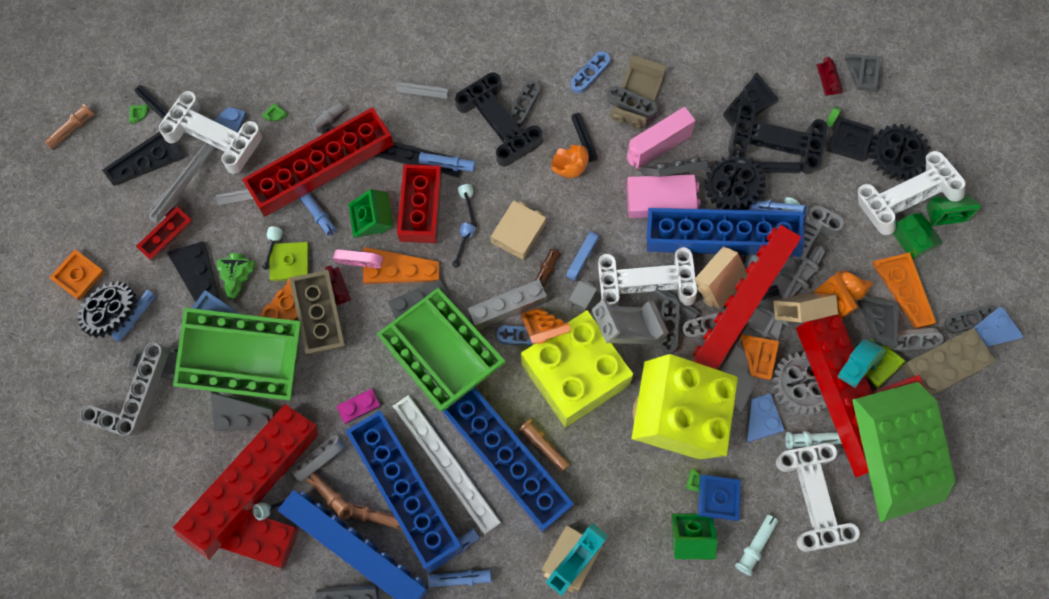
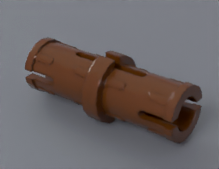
(547, 266)

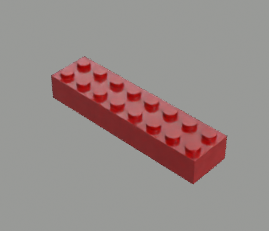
(318, 161)
(748, 296)
(828, 351)
(245, 481)

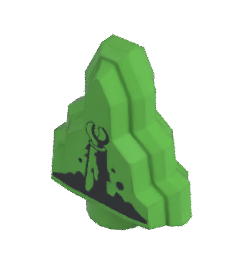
(234, 273)

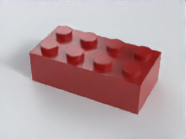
(419, 204)
(262, 541)

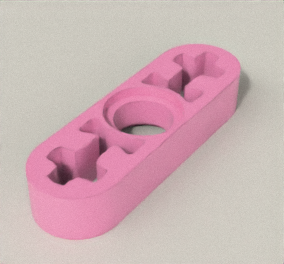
(358, 258)

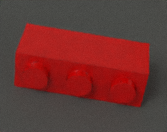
(164, 233)

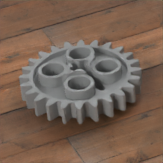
(798, 367)

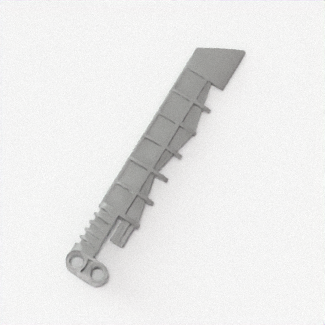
(789, 281)

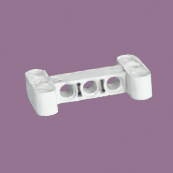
(210, 132)
(938, 178)
(648, 278)
(817, 497)

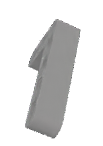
(133, 397)

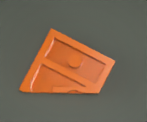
(760, 356)

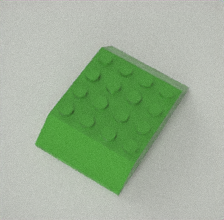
(440, 349)
(237, 354)
(904, 449)

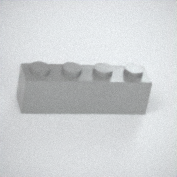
(507, 305)

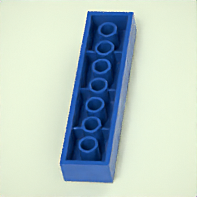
(709, 230)
(508, 460)
(404, 492)
(351, 549)

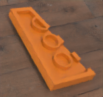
(400, 269)
(905, 286)
(282, 305)
(543, 326)

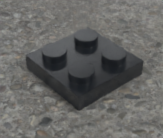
(850, 139)

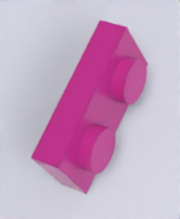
(358, 406)

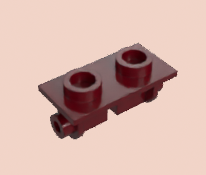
(829, 77)
(338, 286)

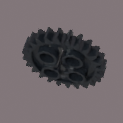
(916, 158)
(751, 187)
(107, 309)

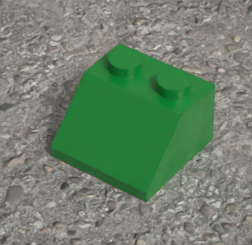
(945, 212)
(370, 213)
(916, 235)
(693, 537)

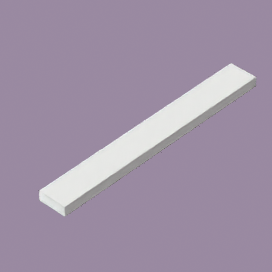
(447, 465)

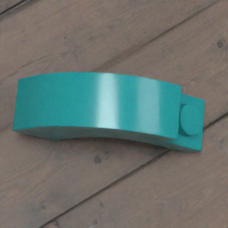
(864, 357)
(577, 559)

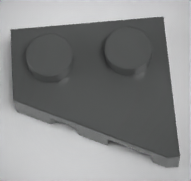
(863, 70)

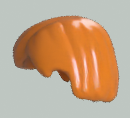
(570, 162)
(857, 287)

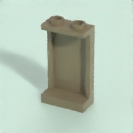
(644, 80)

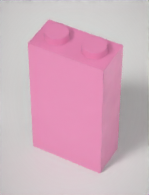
(660, 138)
(661, 192)

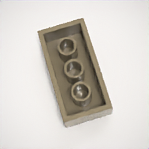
(317, 312)
(950, 362)

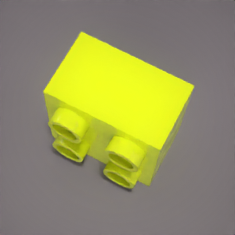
(576, 370)
(685, 407)

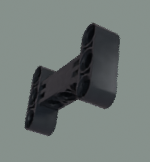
(498, 119)
(778, 138)

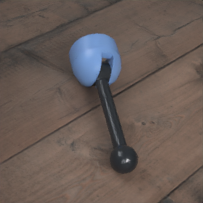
(467, 231)

